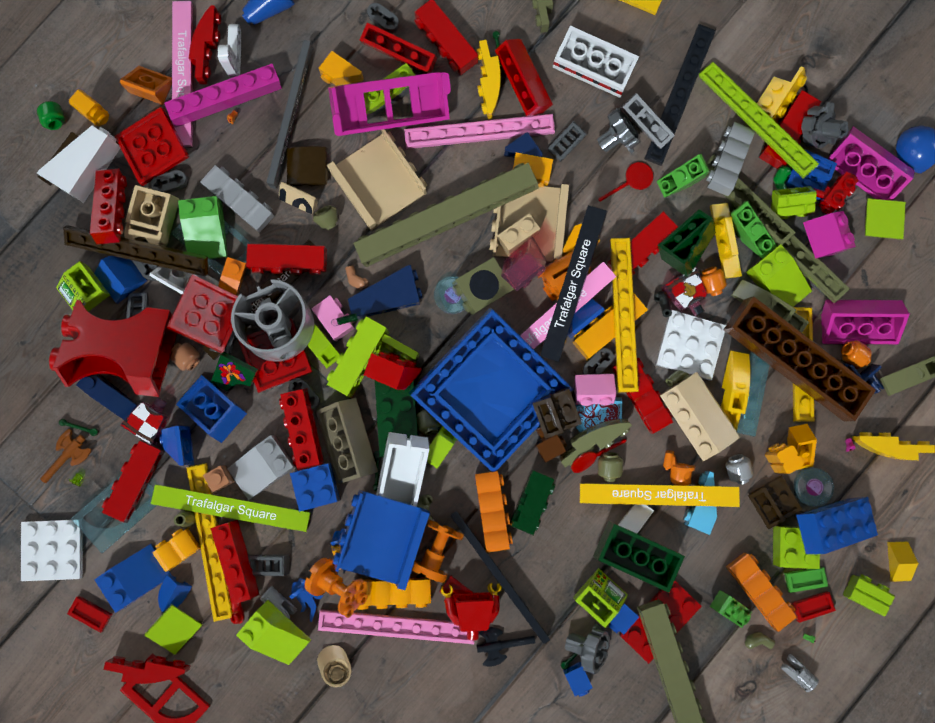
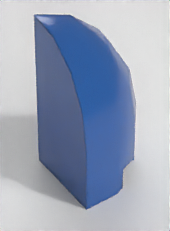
(172, 593)

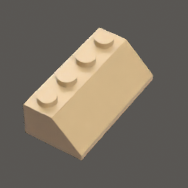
(700, 416)

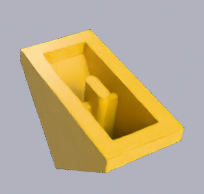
(901, 561)

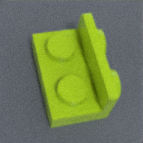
(394, 346)

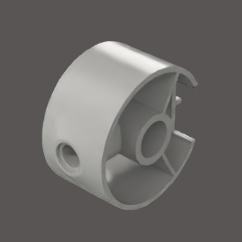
(278, 332)

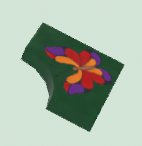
(232, 372)

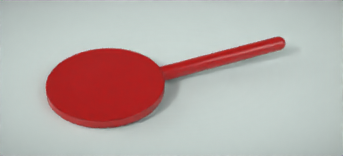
(637, 176)
(587, 459)

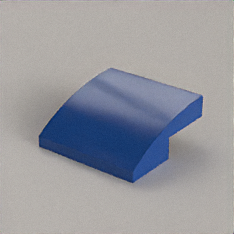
(817, 178)

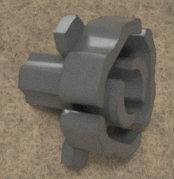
(823, 129)
(620, 131)
(590, 648)

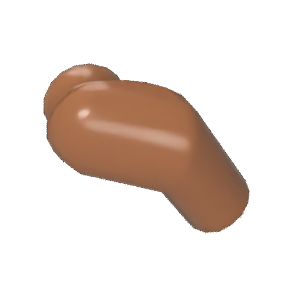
(355, 280)

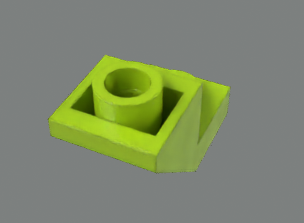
(323, 348)
(440, 447)

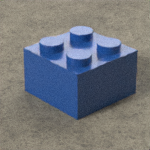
(315, 487)

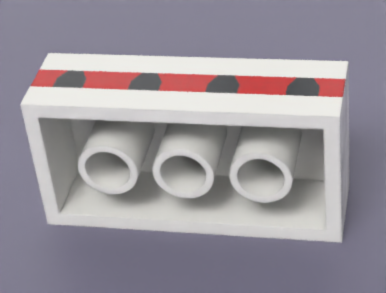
(595, 61)

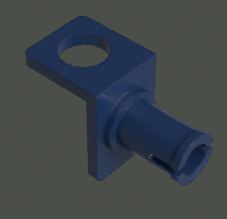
(868, 375)

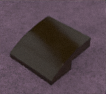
(307, 166)
(557, 412)
(775, 502)

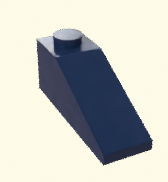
(107, 395)

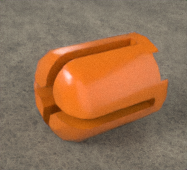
(555, 274)

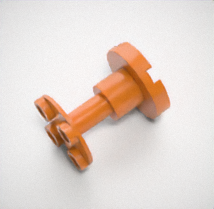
(433, 558)
(325, 579)

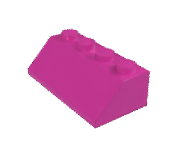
(876, 168)
(863, 321)

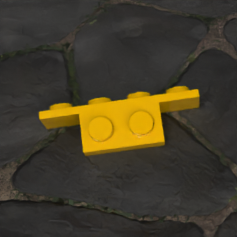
(780, 94)
(726, 240)

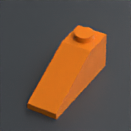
(232, 275)

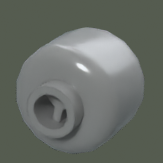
(739, 469)

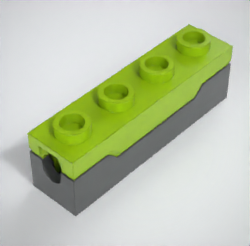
(375, 100)

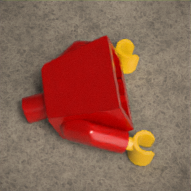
(473, 610)

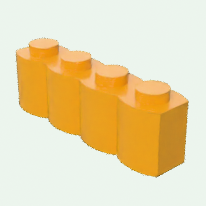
(384, 593)

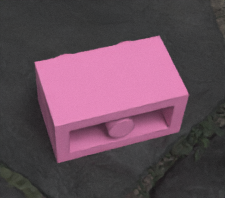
(329, 310)
(594, 389)

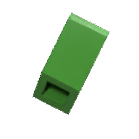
(684, 176)
(751, 230)
(731, 609)

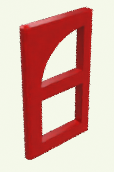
(153, 711)

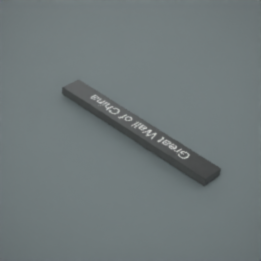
(290, 114)

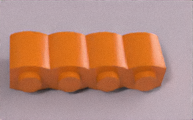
(492, 511)
(761, 592)

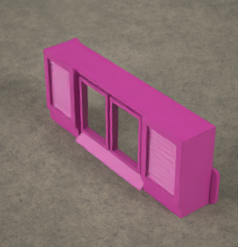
(427, 99)

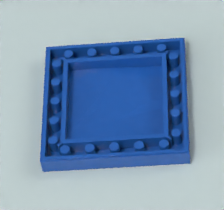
(487, 390)

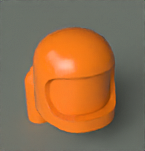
(680, 472)

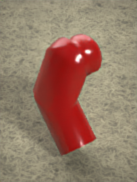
(238, 614)

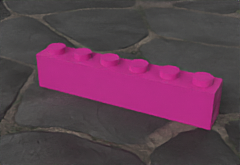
(223, 95)

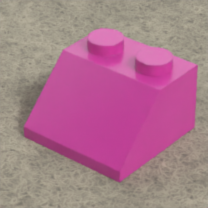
(829, 234)

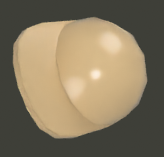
(334, 666)

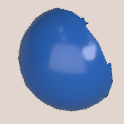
(917, 148)

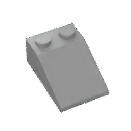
(261, 467)

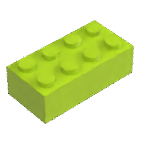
(354, 362)

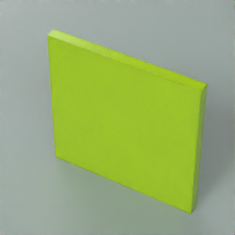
(885, 219)
(173, 629)

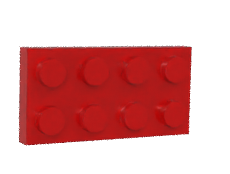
(682, 609)

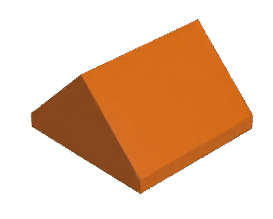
(147, 84)

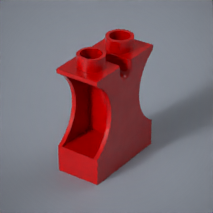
(129, 348)

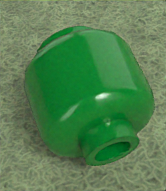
(50, 115)

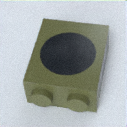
(481, 286)

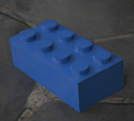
(837, 525)

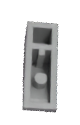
(647, 120)

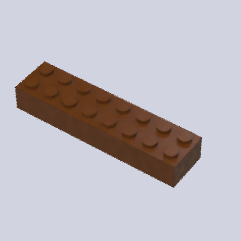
(799, 359)

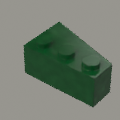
(688, 242)
(532, 502)

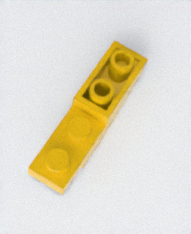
(490, 80)
(736, 386)
(892, 447)

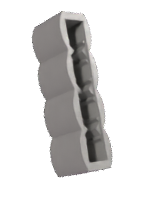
(731, 158)
(237, 199)

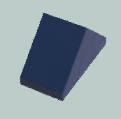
(523, 145)

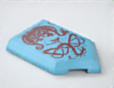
(598, 413)

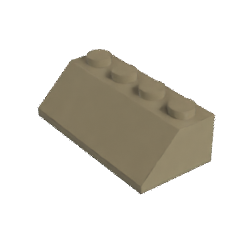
(346, 440)

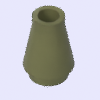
(188, 516)

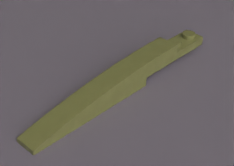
(782, 234)

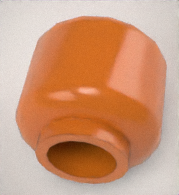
(713, 281)
(856, 354)

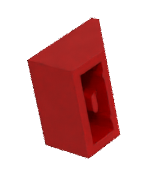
(391, 370)

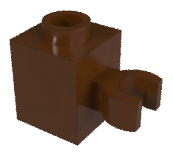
(550, 447)

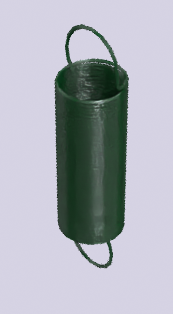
(346, 319)

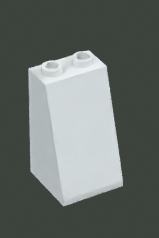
(77, 163)

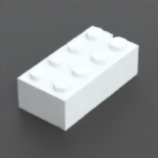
(403, 468)

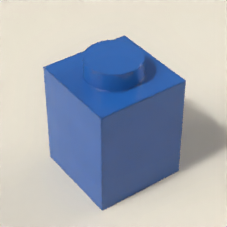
(623, 620)
(578, 680)

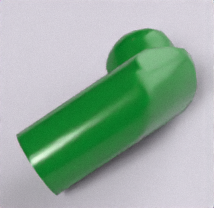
(780, 177)

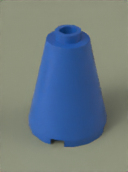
(260, 10)

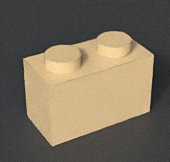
(518, 233)

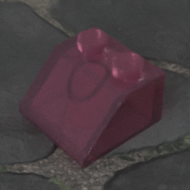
(524, 264)

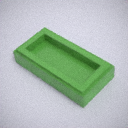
(805, 579)

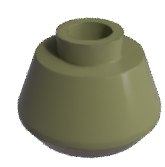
(326, 217)

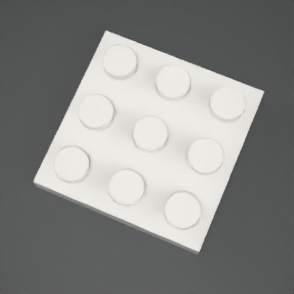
(690, 345)
(51, 550)

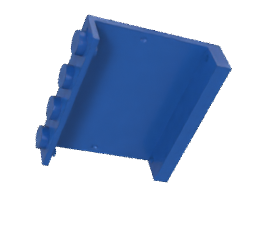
(381, 538)

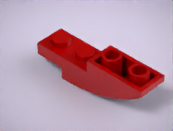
(203, 40)
(154, 670)

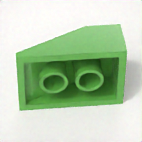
(203, 226)

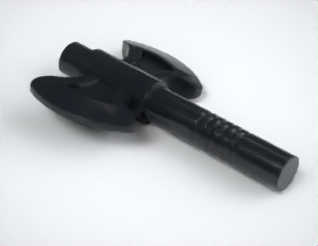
(493, 645)

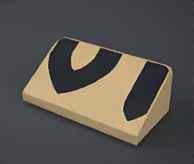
(297, 198)

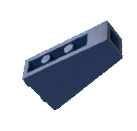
(387, 295)

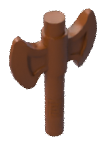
(71, 449)

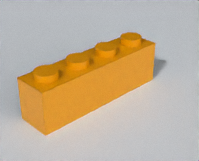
(602, 330)

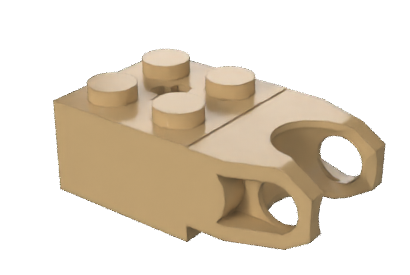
(148, 224)

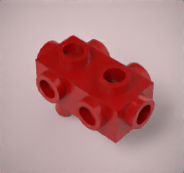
(833, 197)

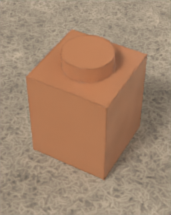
(218, 478)

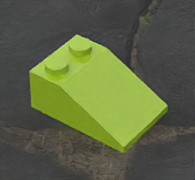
(780, 276)
(273, 634)

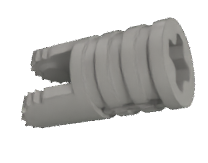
(279, 601)
(801, 675)

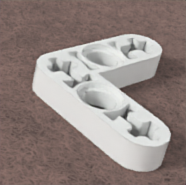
(230, 54)

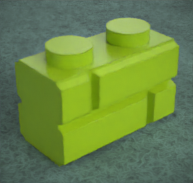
(793, 201)
(869, 595)

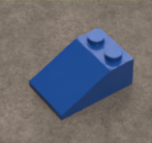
(211, 409)
(131, 578)

